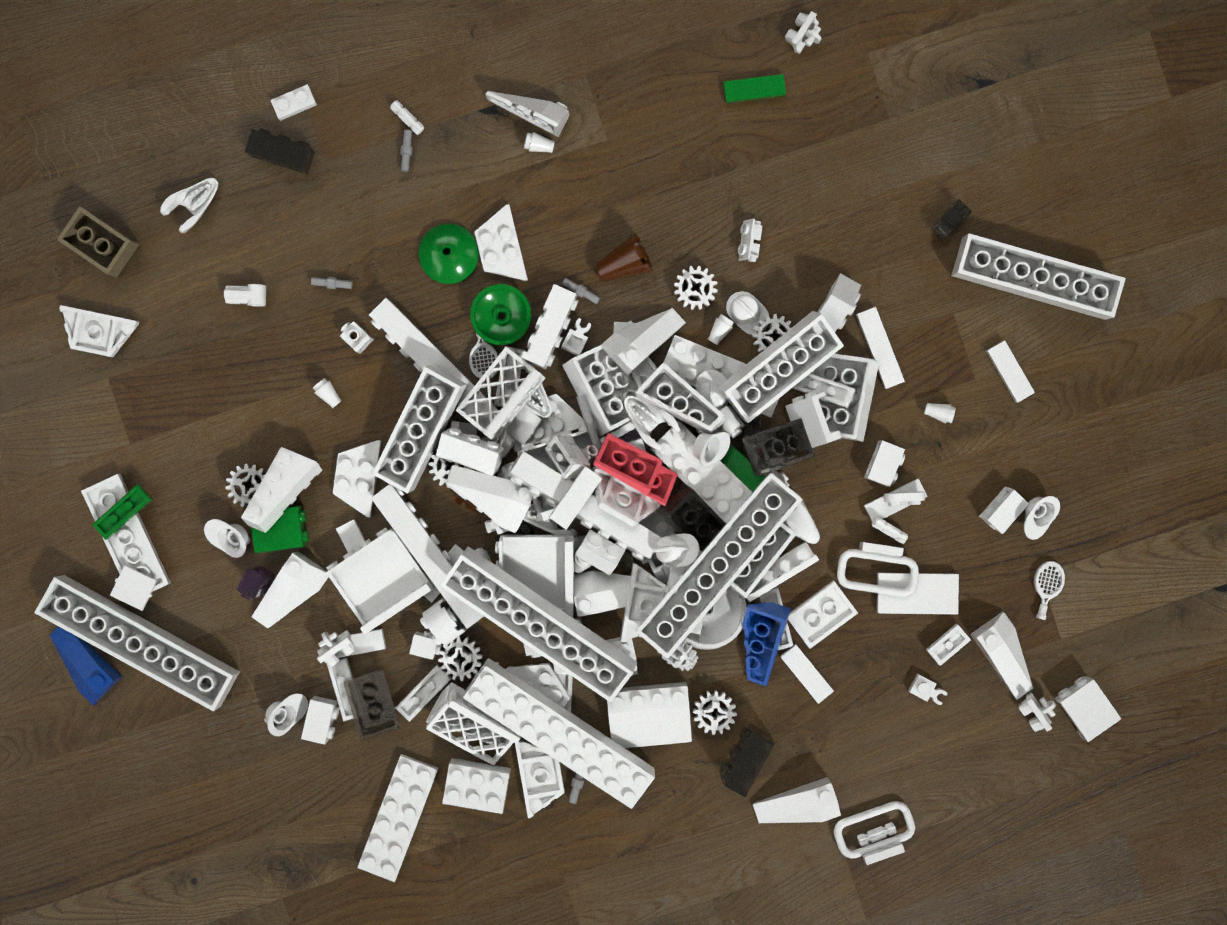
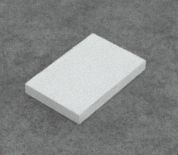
(821, 614)

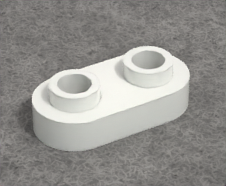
(895, 499)

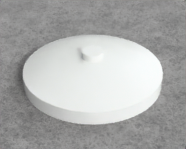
(721, 622)

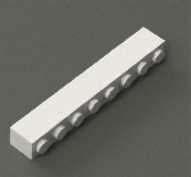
(422, 351)
(552, 486)
(422, 546)

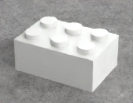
(476, 785)

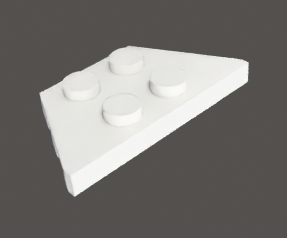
(500, 246)
(96, 331)
(561, 420)
(354, 476)
(622, 500)
(642, 597)
(543, 679)
(539, 776)

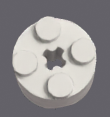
(442, 623)

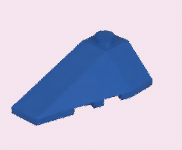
(763, 633)
(85, 665)

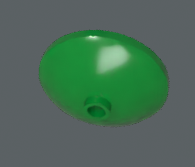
(451, 267)
(497, 300)

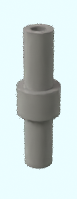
(406, 150)
(331, 282)
(581, 290)
(577, 784)

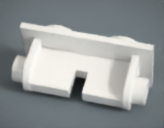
(750, 231)

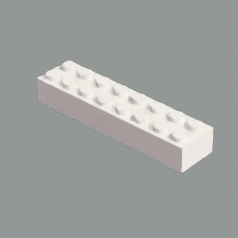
(1038, 276)

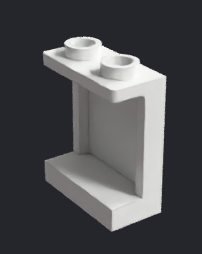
(813, 418)
(1087, 708)

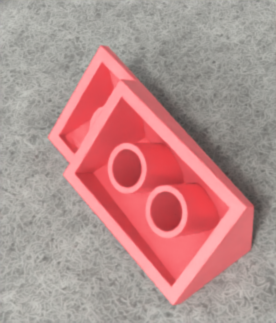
(635, 468)

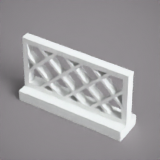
(515, 401)
(481, 719)

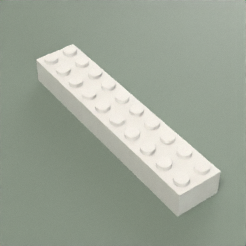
(718, 565)
(539, 624)
(137, 642)
(559, 733)

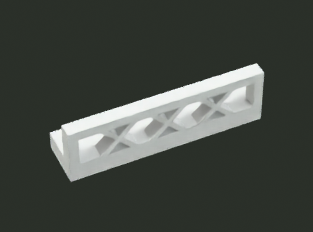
(784, 568)

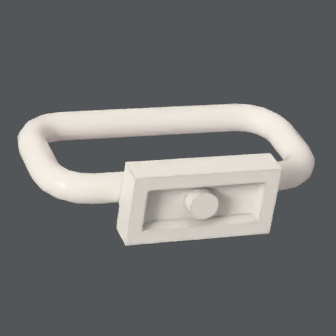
(879, 553)
(881, 849)

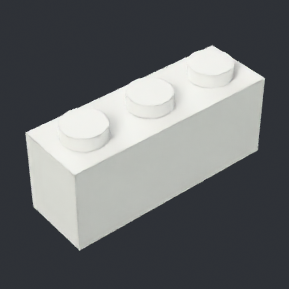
(470, 451)

